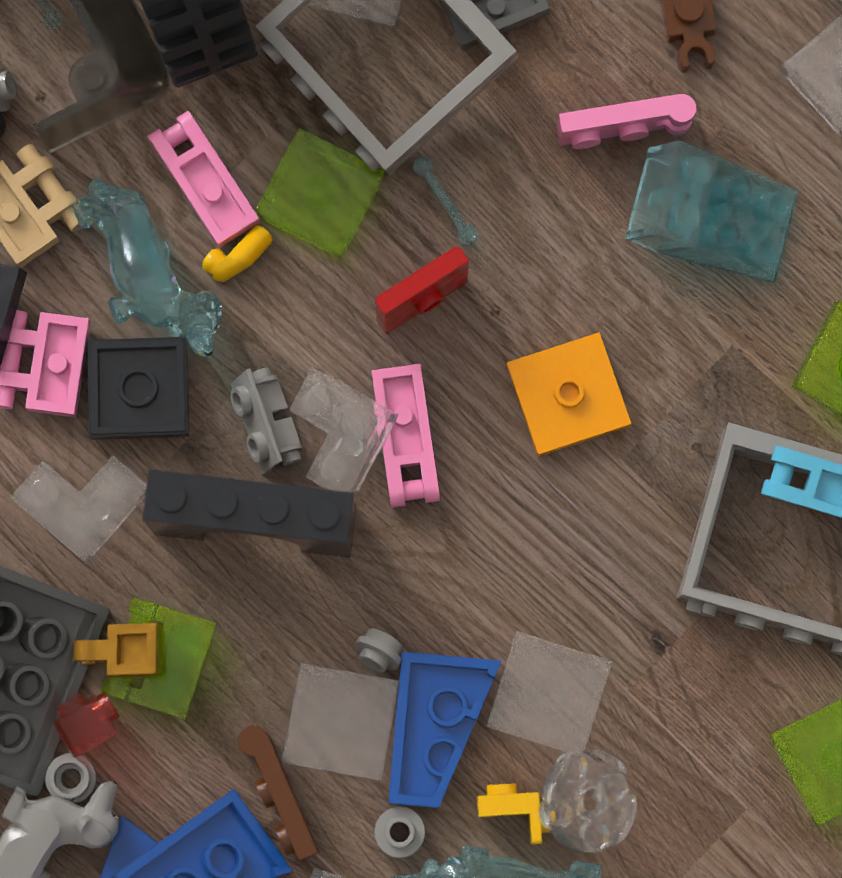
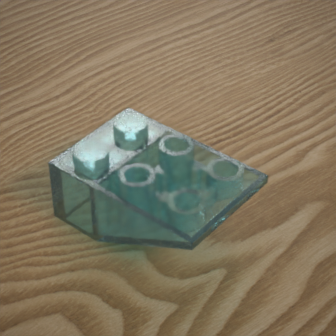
(711, 212)

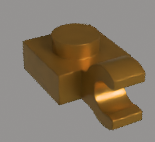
(128, 651)

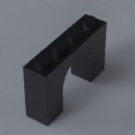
(196, 504)

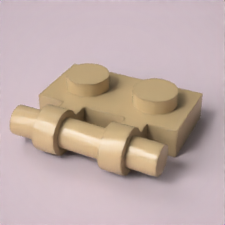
(23, 227)

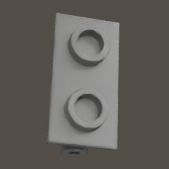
(268, 441)

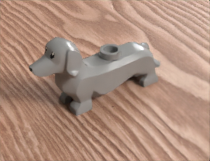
(50, 823)

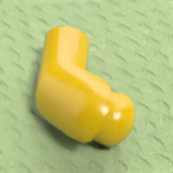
(240, 258)

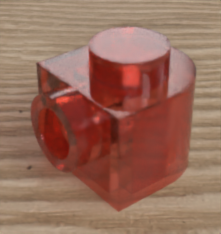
(85, 722)

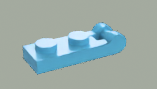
(822, 487)

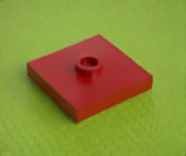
(422, 290)

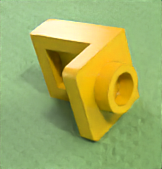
(504, 800)

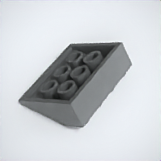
(37, 671)

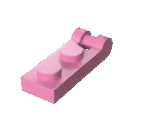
(626, 120)
(204, 180)
(410, 436)

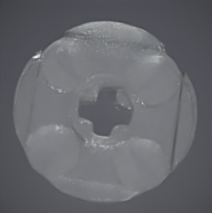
(563, 804)

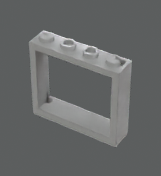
(343, 119)
(749, 615)

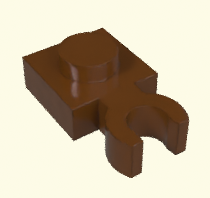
(690, 23)

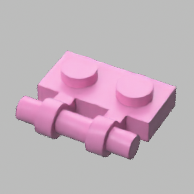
(56, 365)

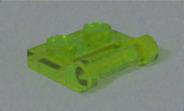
(184, 653)

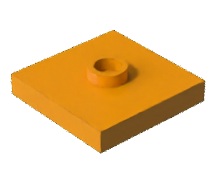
(568, 394)

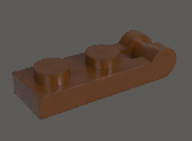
(277, 791)

